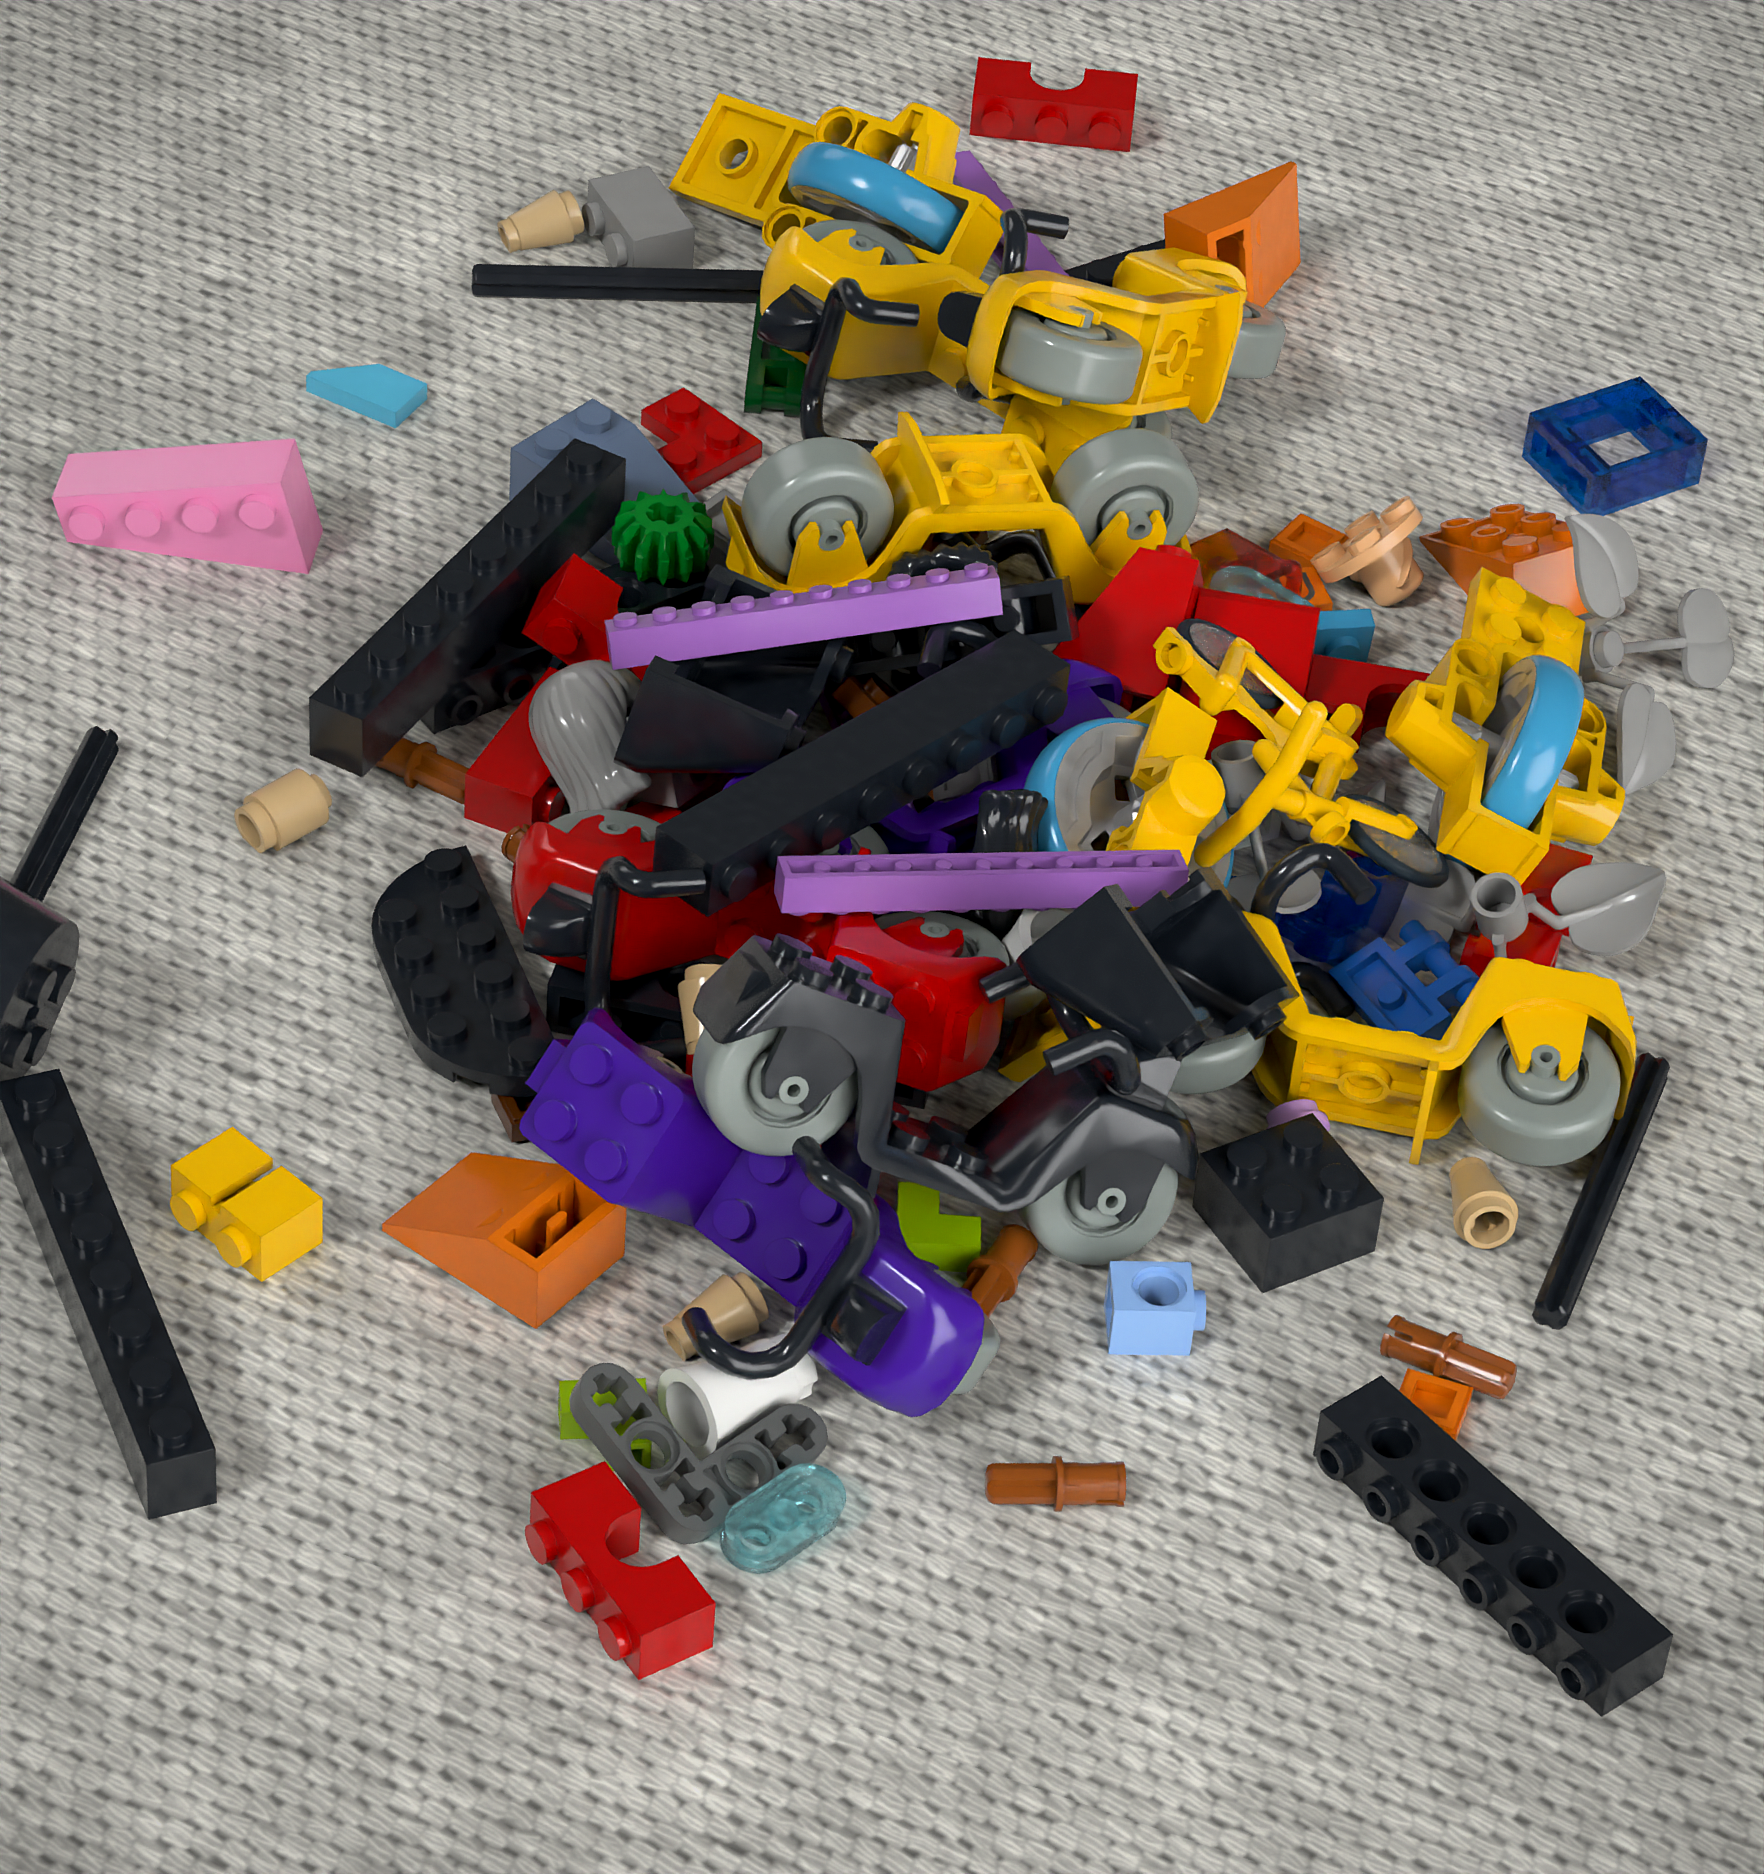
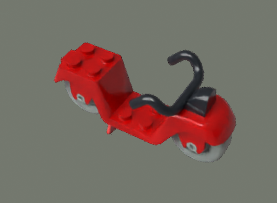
(596, 907)

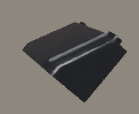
(730, 707)
(1166, 974)

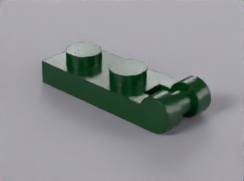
(772, 367)

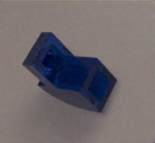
(1337, 925)

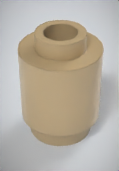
(283, 811)

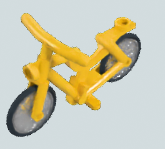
(1298, 740)

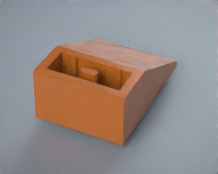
(1246, 226)
(1514, 545)
(514, 1232)

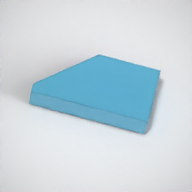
(370, 391)

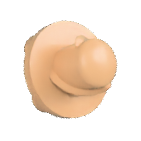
(1377, 554)

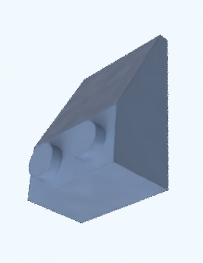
(609, 431)

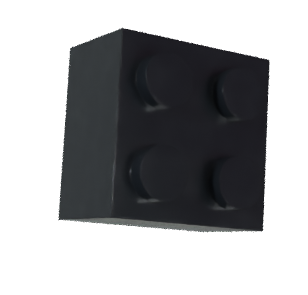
(1287, 1202)

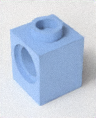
(1152, 1308)

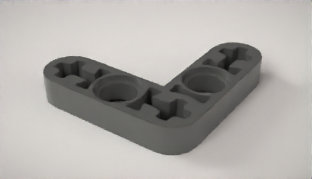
(700, 1480)

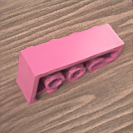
(195, 502)

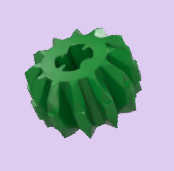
(663, 536)

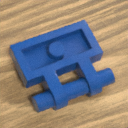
(1391, 995)

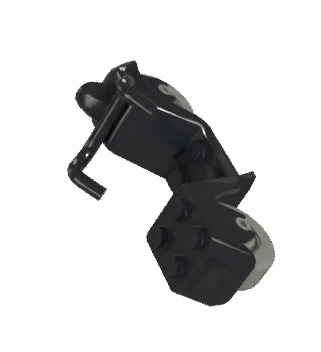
(817, 1051)

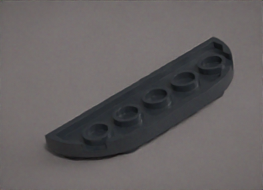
(458, 976)

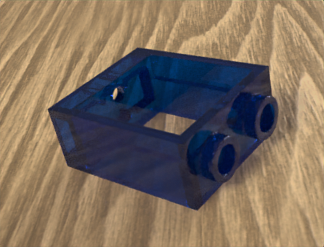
(1560, 449)

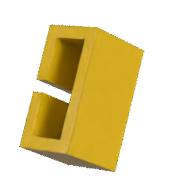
(250, 1222)

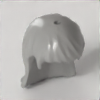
(577, 730)

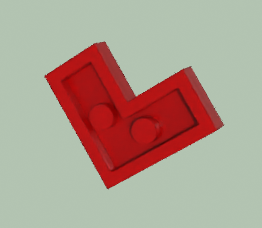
(699, 439)

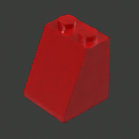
(1131, 613)
(1277, 630)

